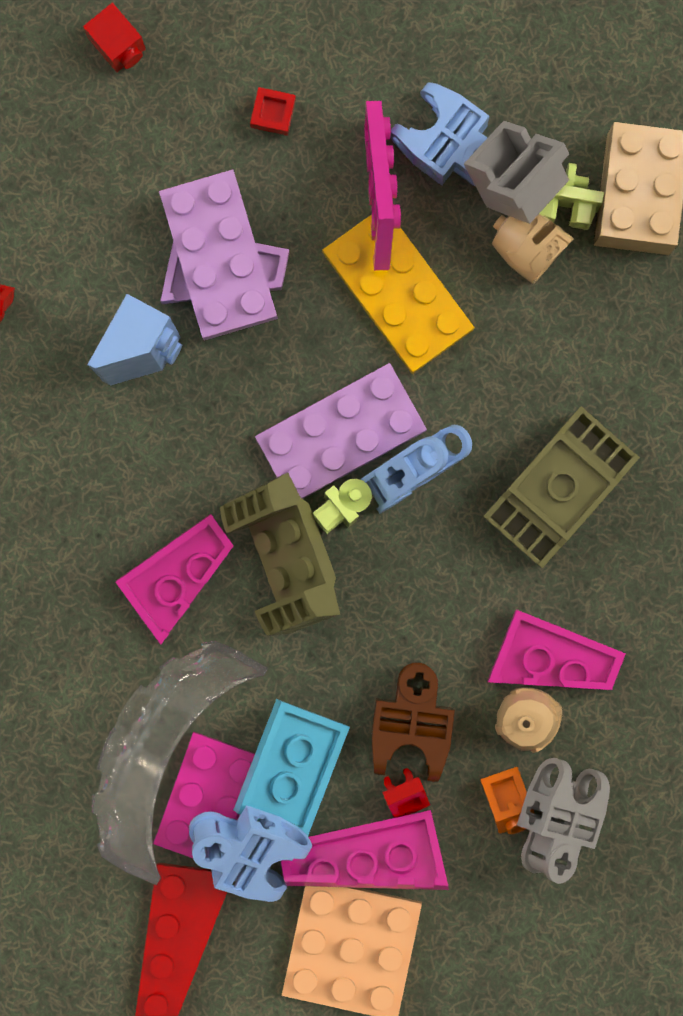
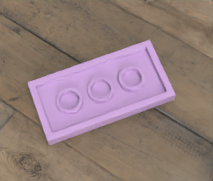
(218, 255)
(342, 431)

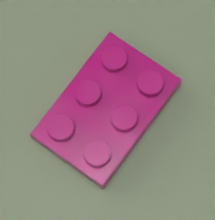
(205, 783)

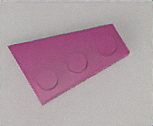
(174, 575)
(552, 656)

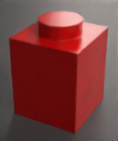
(115, 38)

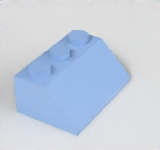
(135, 343)

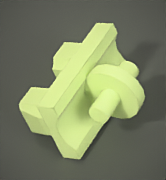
(579, 198)
(343, 504)

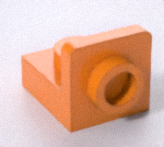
(506, 798)

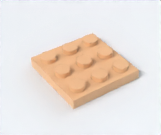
(352, 949)

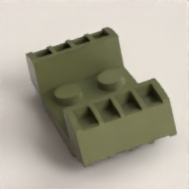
(561, 487)
(290, 555)

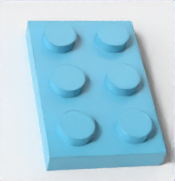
(292, 764)

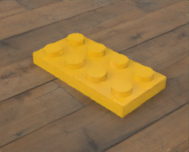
(404, 301)

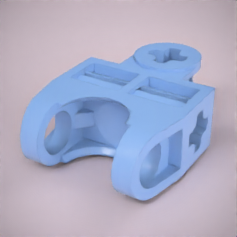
(449, 141)
(415, 467)
(246, 850)

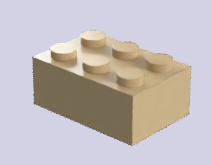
(641, 189)

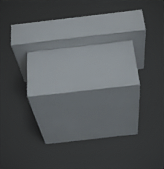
(518, 172)

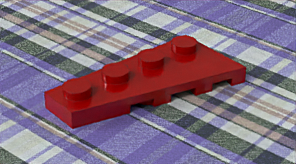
(177, 933)

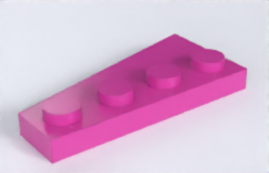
(381, 184)
(373, 855)

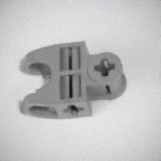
(567, 802)

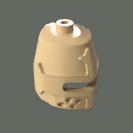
(531, 246)
(528, 719)

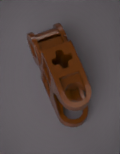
(415, 707)

